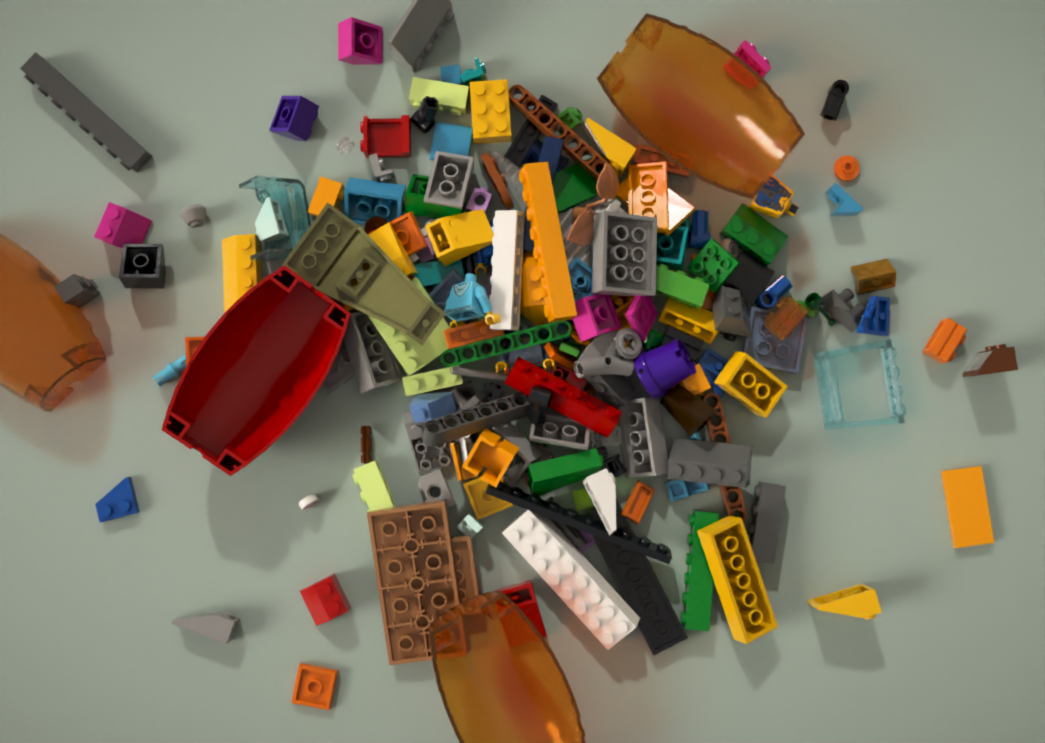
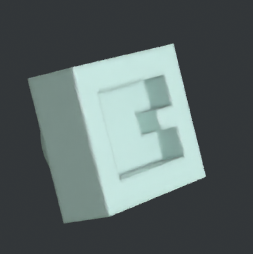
(470, 525)

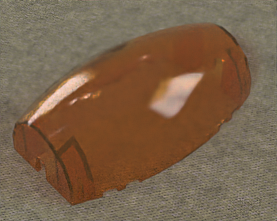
(700, 106)
(41, 337)
(500, 676)

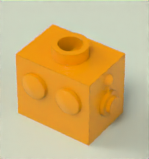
(697, 382)

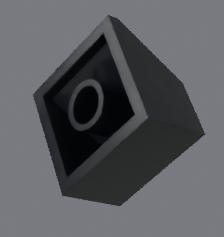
(142, 266)

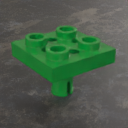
(712, 266)

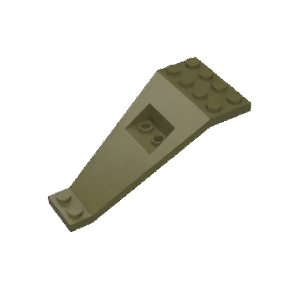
(334, 254)

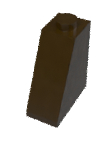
(687, 409)

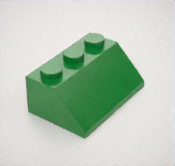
(415, 200)
(754, 234)

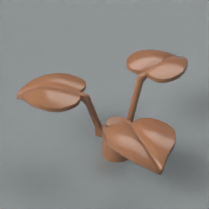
(583, 217)

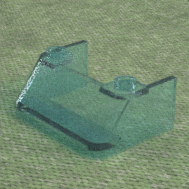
(294, 207)

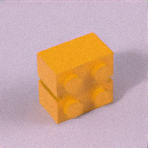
(493, 455)

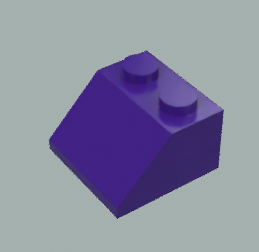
(294, 117)

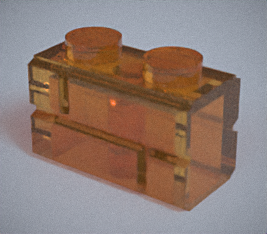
(785, 317)

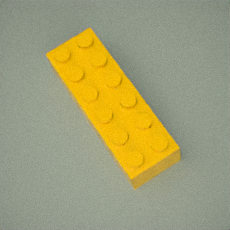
(737, 579)

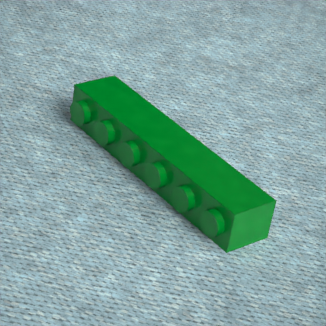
(699, 577)

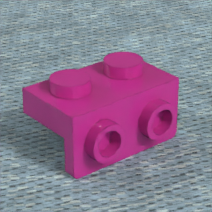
(749, 54)

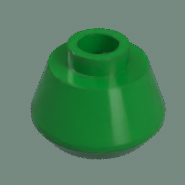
(653, 340)

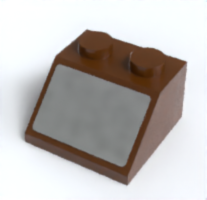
(992, 360)

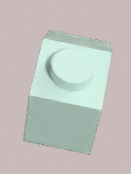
(271, 222)

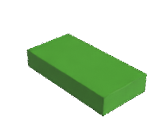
(570, 348)

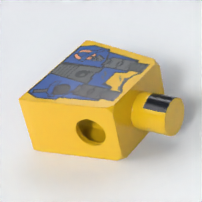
(774, 200)

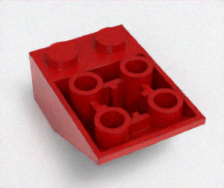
(525, 598)

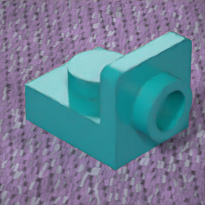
(474, 75)

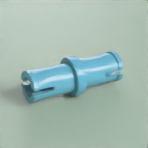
(171, 370)

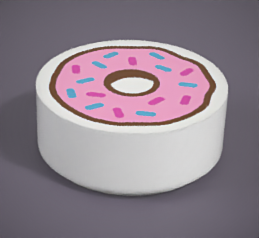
(308, 501)

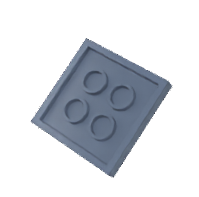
(769, 349)

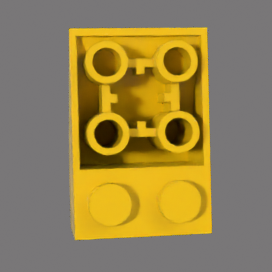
(459, 235)

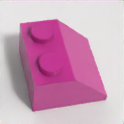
(359, 42)
(122, 226)
(595, 317)

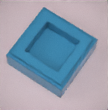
(451, 74)

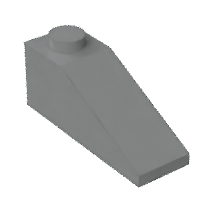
(217, 626)

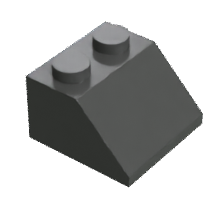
(731, 312)

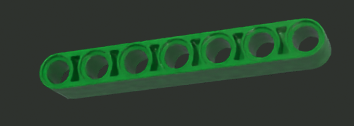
(496, 342)

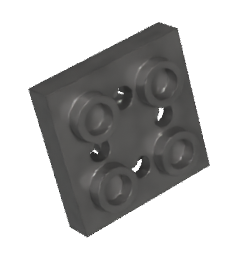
(463, 403)

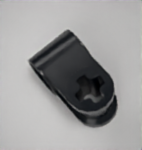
(609, 464)

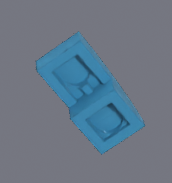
(681, 489)

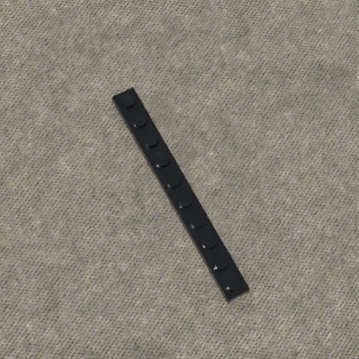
(584, 523)

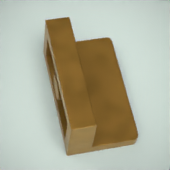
(874, 276)

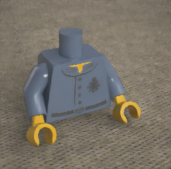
(534, 354)

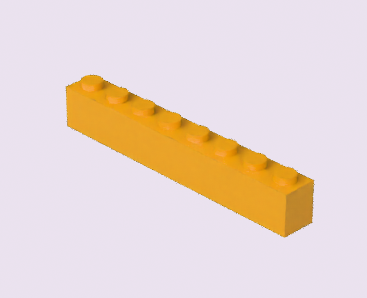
(548, 242)

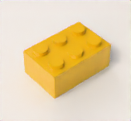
(490, 111)
(750, 384)

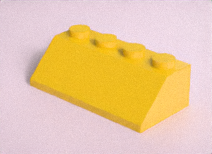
(239, 270)

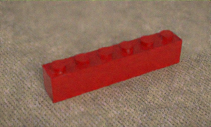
(565, 398)

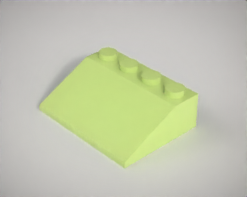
(407, 350)

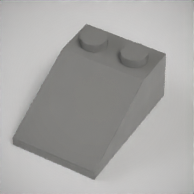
(449, 179)

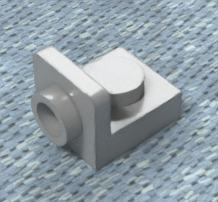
(378, 166)

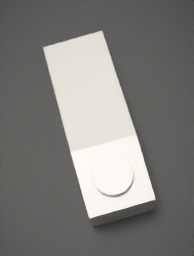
(603, 495)

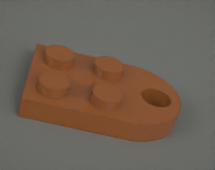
(497, 180)

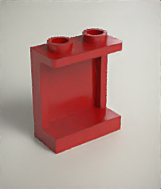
(386, 137)

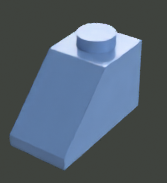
(432, 405)

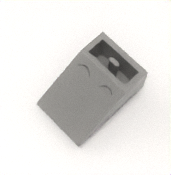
(426, 457)

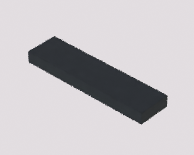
(527, 135)

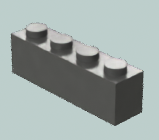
(766, 520)

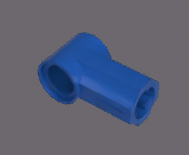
(699, 232)
(774, 292)

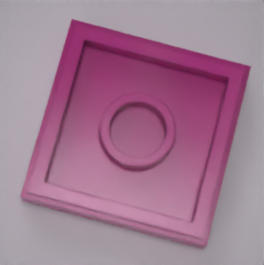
(641, 315)

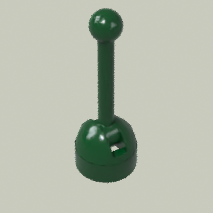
(817, 305)

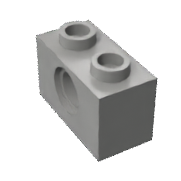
(437, 479)

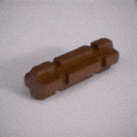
(366, 444)

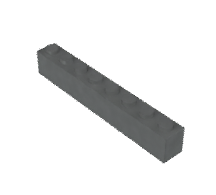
(86, 112)

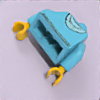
(469, 301)

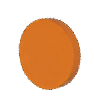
(846, 168)

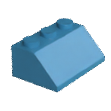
(373, 198)

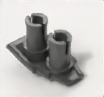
(836, 306)

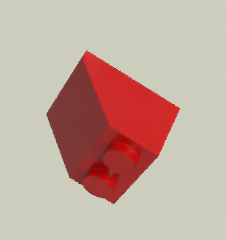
(325, 599)

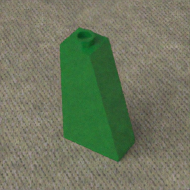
(562, 471)

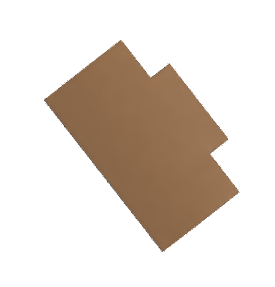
(418, 574)

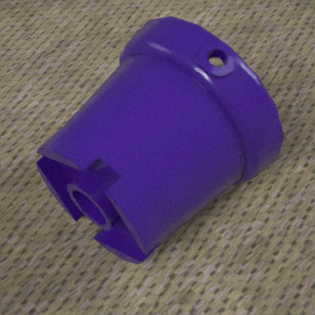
(664, 367)

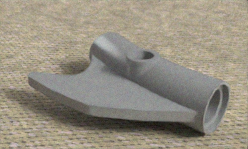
(602, 359)

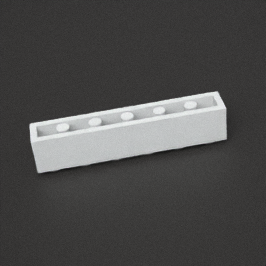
(507, 268)

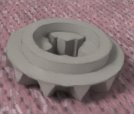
(634, 346)

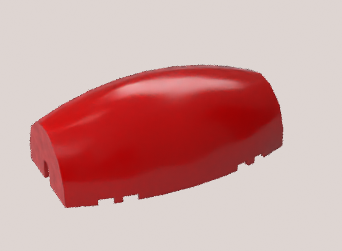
(256, 370)

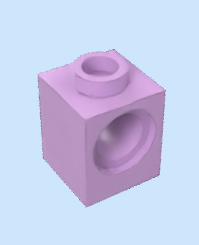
(479, 193)

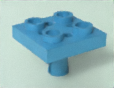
(579, 283)

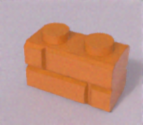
(945, 341)

